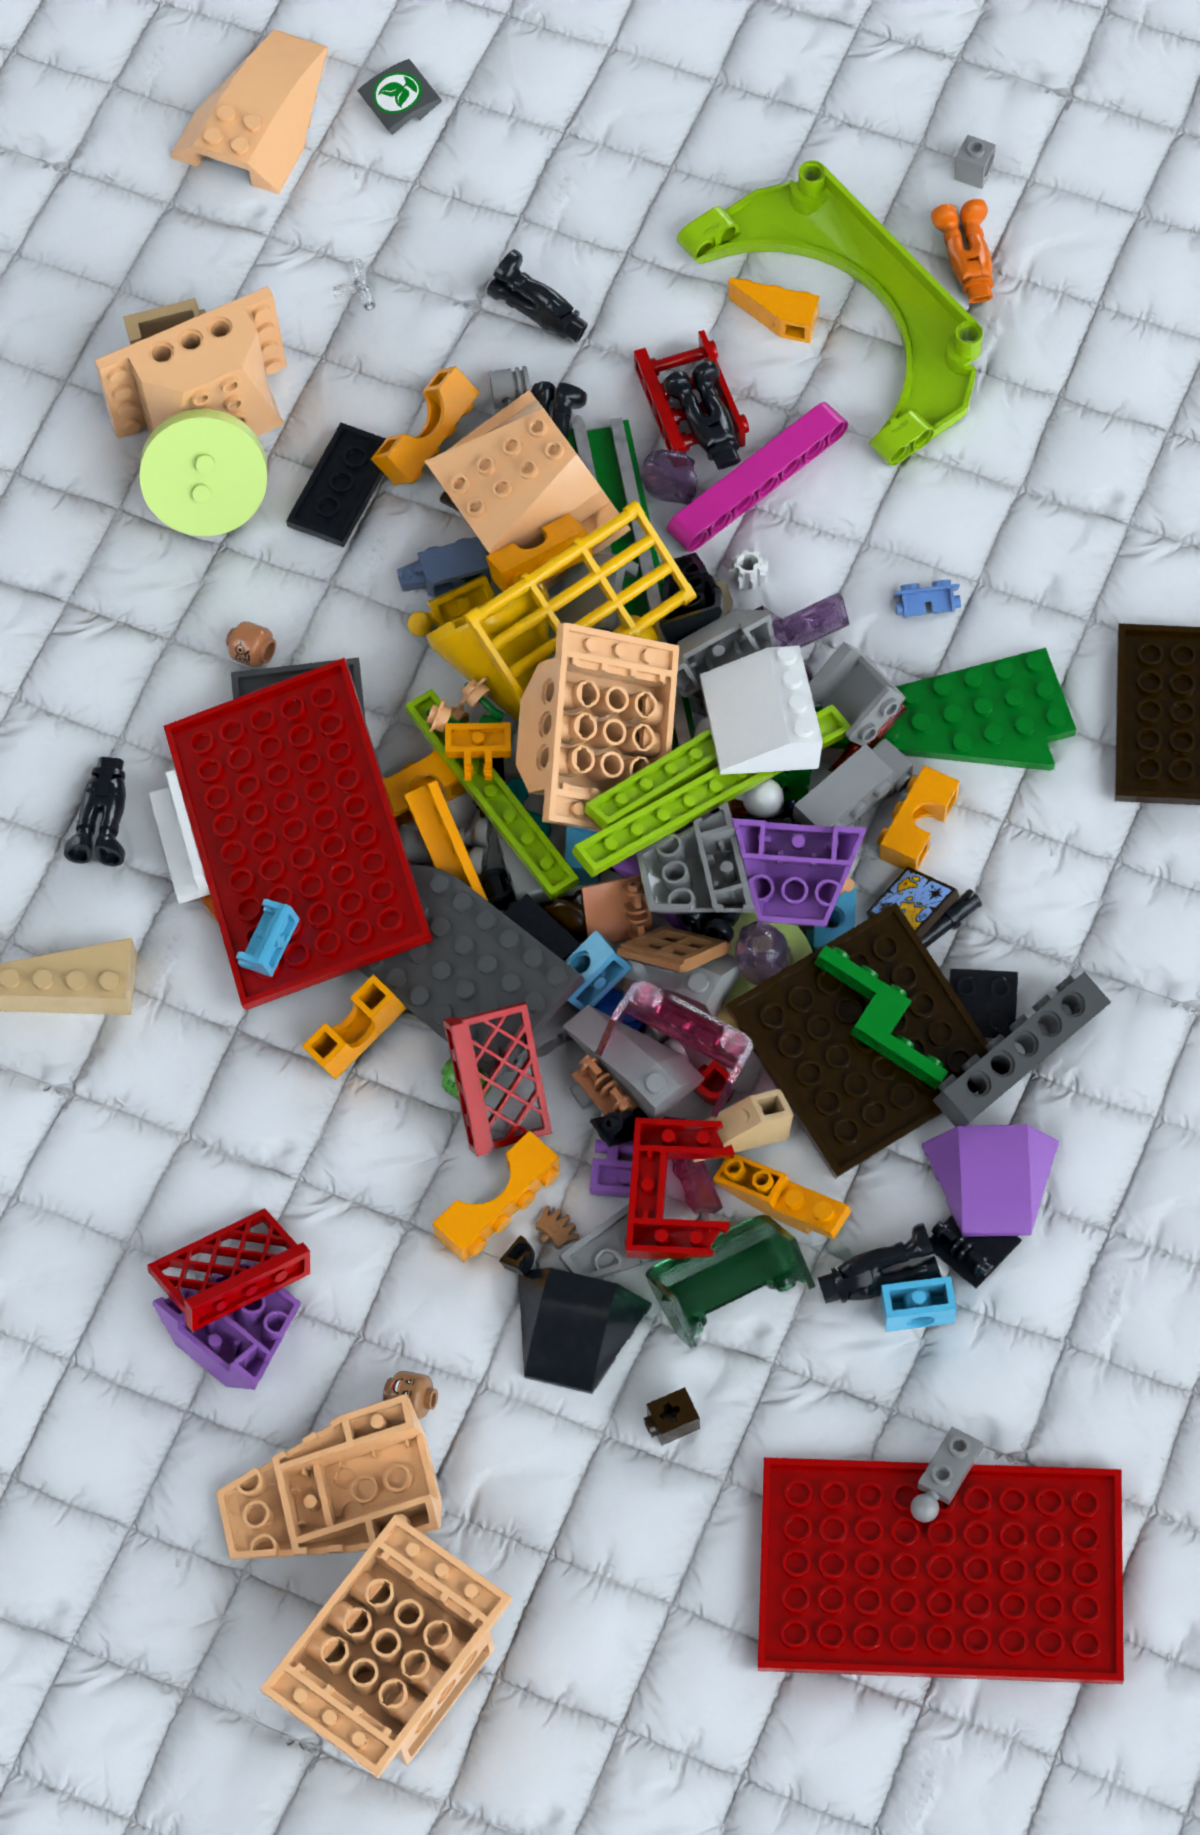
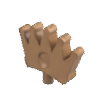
(556, 1229)

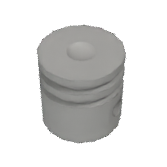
(508, 385)

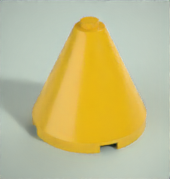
(464, 652)

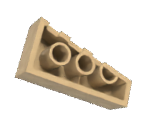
(72, 981)

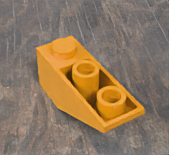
(781, 310)

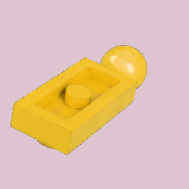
(451, 606)

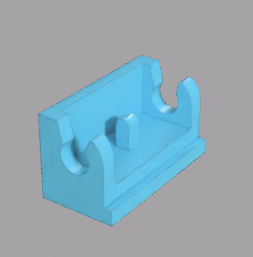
(269, 938)

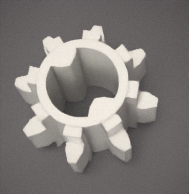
(748, 570)

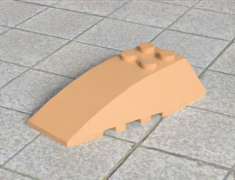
(259, 112)
(335, 1488)

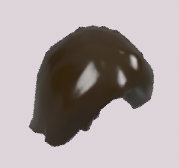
(569, 914)

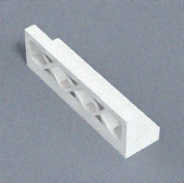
(179, 841)

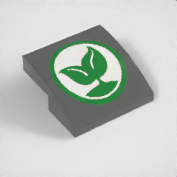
(399, 95)

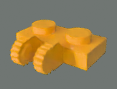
(478, 741)

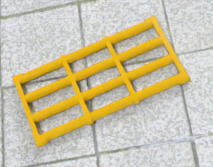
(596, 576)

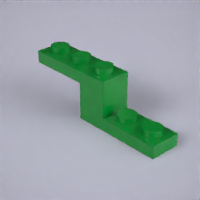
(881, 1016)

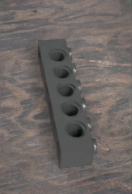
(1085, 1002)

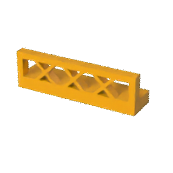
(441, 834)

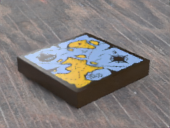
(919, 898)

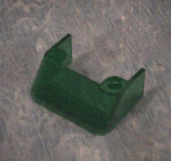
(744, 1260)

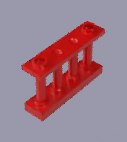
(670, 418)

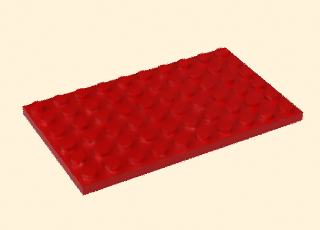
(300, 816)
(996, 1587)

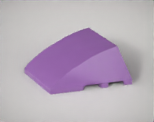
(796, 868)
(992, 1176)
(237, 1345)

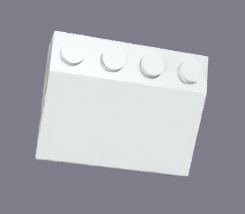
(762, 713)

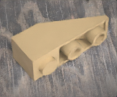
(755, 1121)

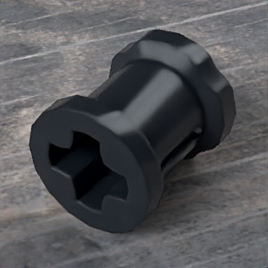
(496, 887)

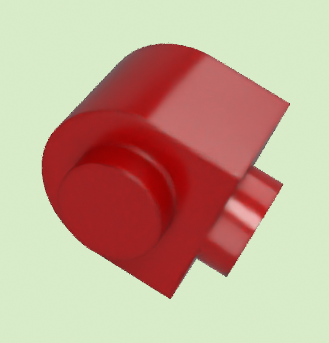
(715, 1079)

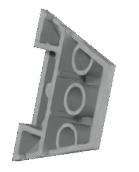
(720, 643)
(697, 869)

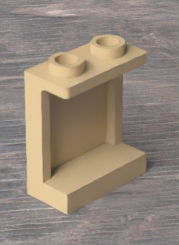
(153, 321)

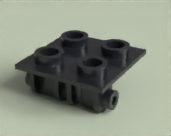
(988, 998)
(970, 1256)

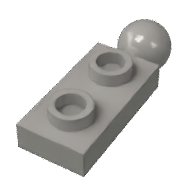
(945, 1473)

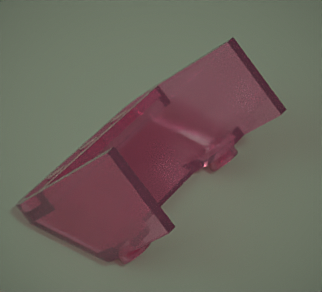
(687, 1026)

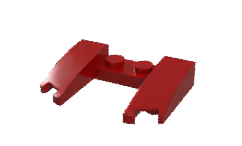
(647, 1230)

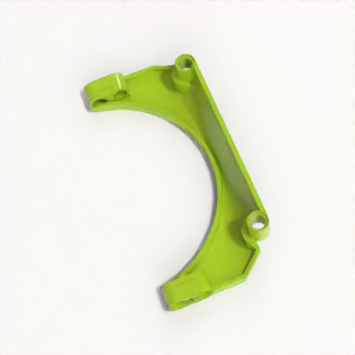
(830, 225)

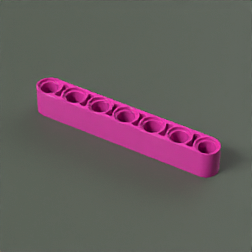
(757, 477)

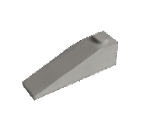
(700, 987)
(642, 1066)

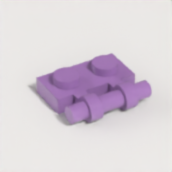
(610, 1175)

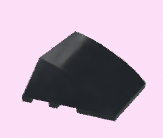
(574, 1326)

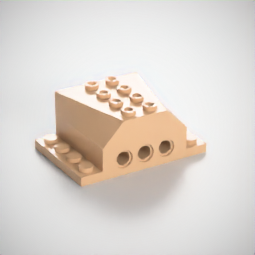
(201, 363)
(519, 477)
(594, 718)
(390, 1649)

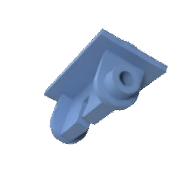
(914, 598)

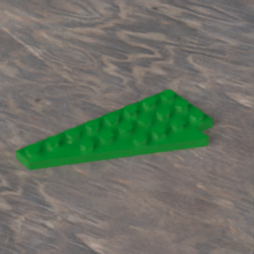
(985, 714)

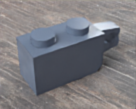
(445, 567)

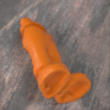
(972, 266)

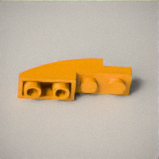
(780, 1198)

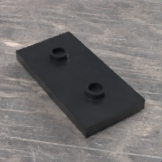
(338, 486)

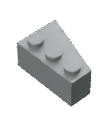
(846, 792)

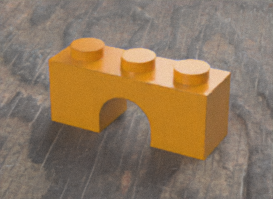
(512, 562)
(417, 775)
(928, 796)
(371, 1015)

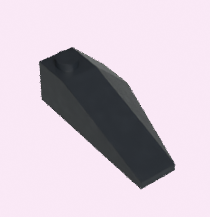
(699, 612)

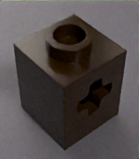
(678, 1406)

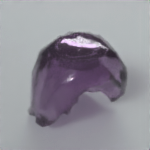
(669, 476)
(761, 952)

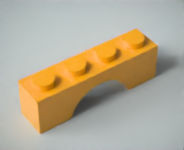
(447, 400)
(468, 1226)

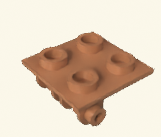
(617, 909)
(601, 1087)

